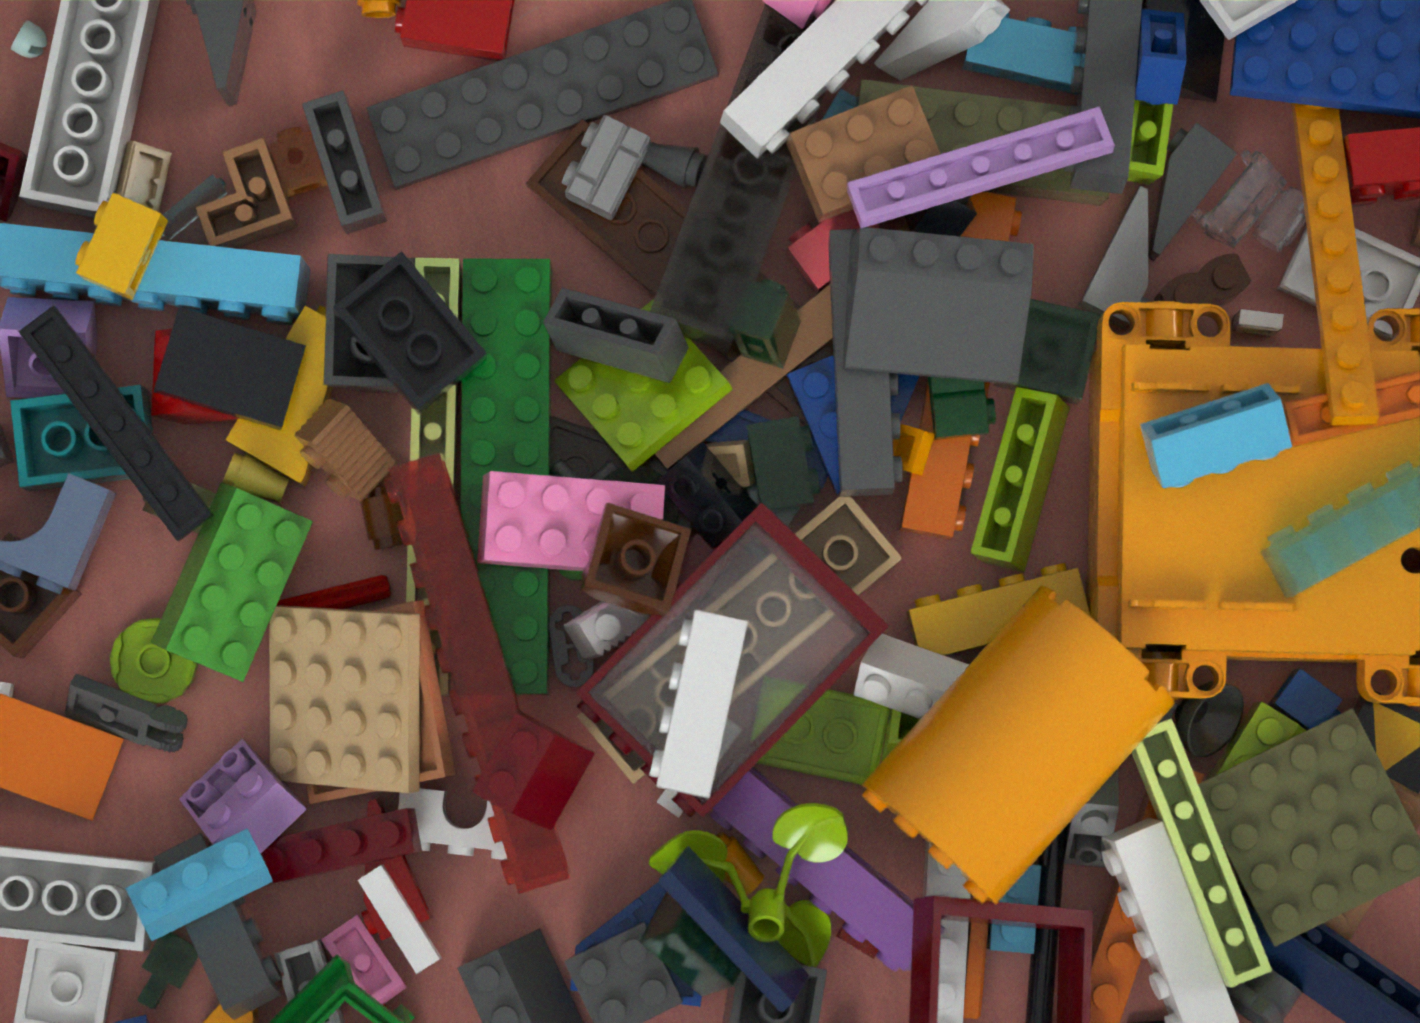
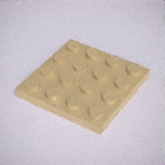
(345, 698)

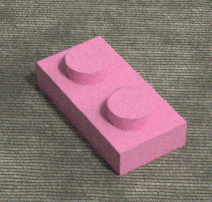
(367, 961)

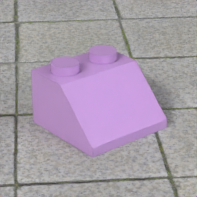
(22, 369)

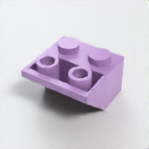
(242, 795)

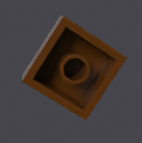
(28, 609)

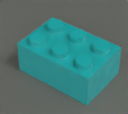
(58, 441)

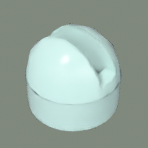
(29, 40)

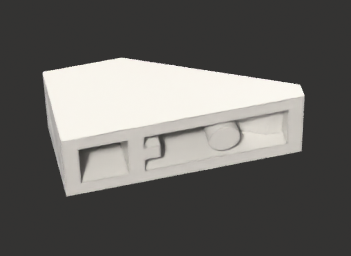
(939, 33)

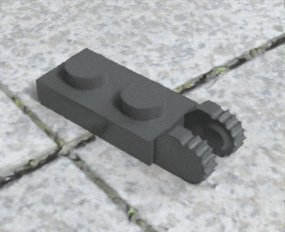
(125, 714)

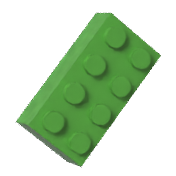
(231, 582)

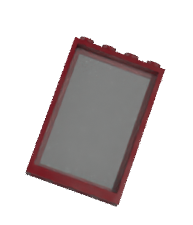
(796, 645)

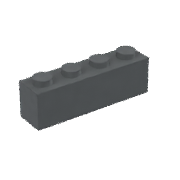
(228, 946)

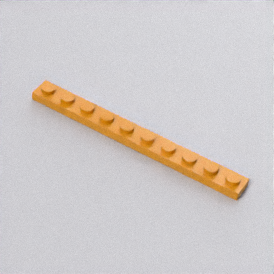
(1335, 266)

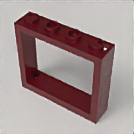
(1073, 956)

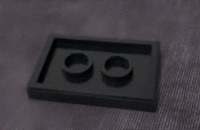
(229, 368)

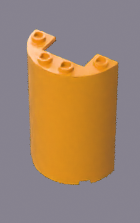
(1018, 743)

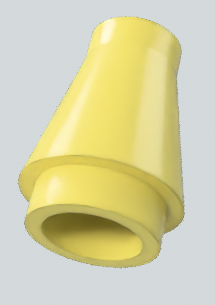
(255, 477)

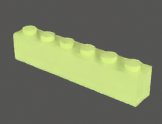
(1200, 855)

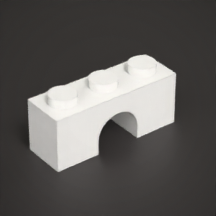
(437, 828)

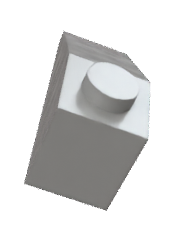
(1124, 266)

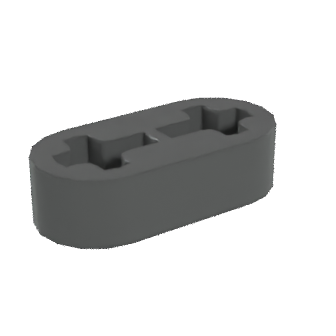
(560, 648)

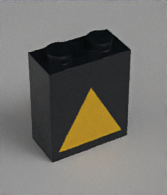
(1395, 738)

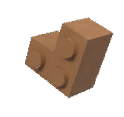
(257, 207)

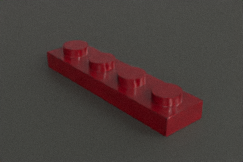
(343, 846)

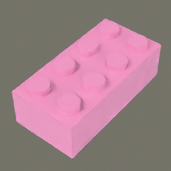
(552, 518)

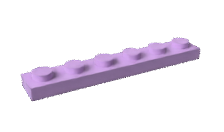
(980, 167)

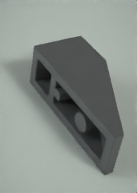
(1188, 175)

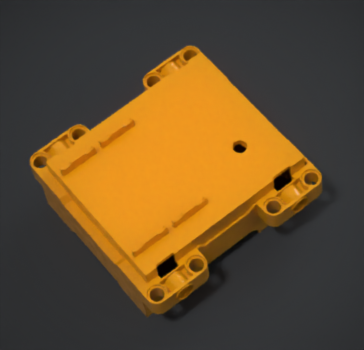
(1189, 556)

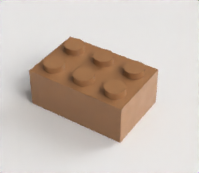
(858, 145)

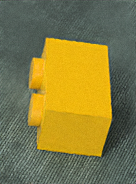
(120, 245)

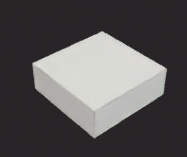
(1257, 322)

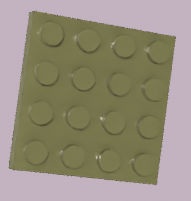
(1313, 827)

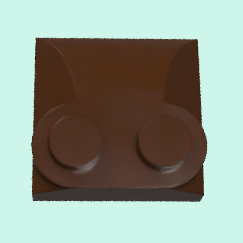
(635, 561)

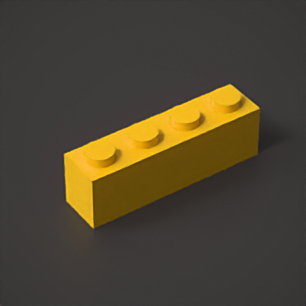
(979, 614)

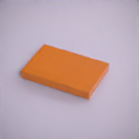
(54, 757)

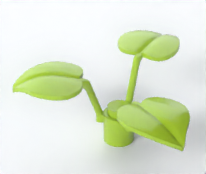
(808, 829)

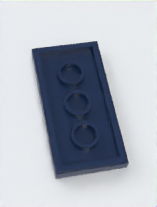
(721, 918)

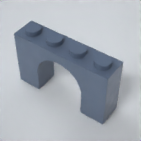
(67, 539)

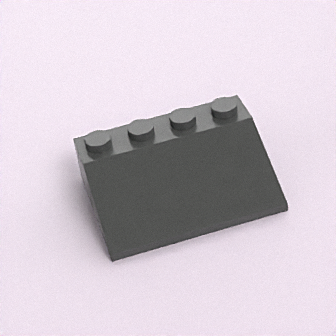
(937, 305)

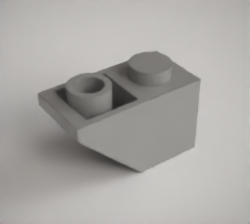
(1091, 824)

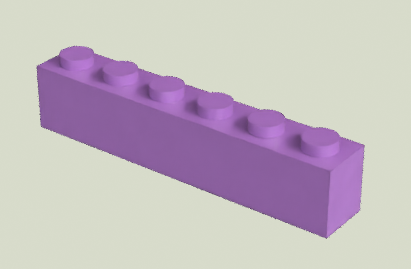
(845, 885)

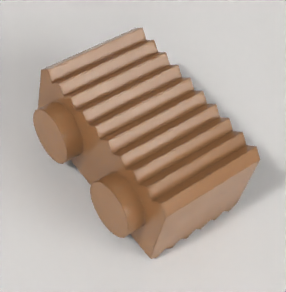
(344, 449)

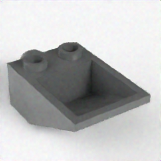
(227, 37)

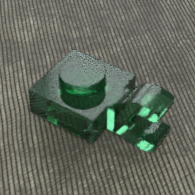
(171, 963)

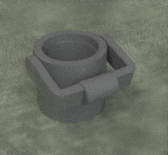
(1264, 998)

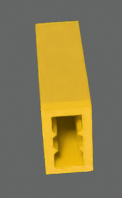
(280, 447)

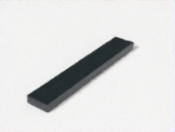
(116, 423)

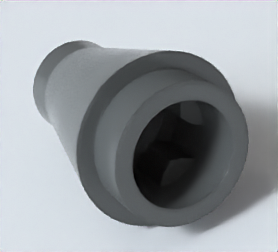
(677, 163)

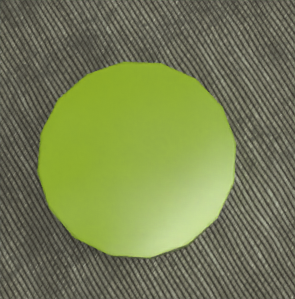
(148, 669)

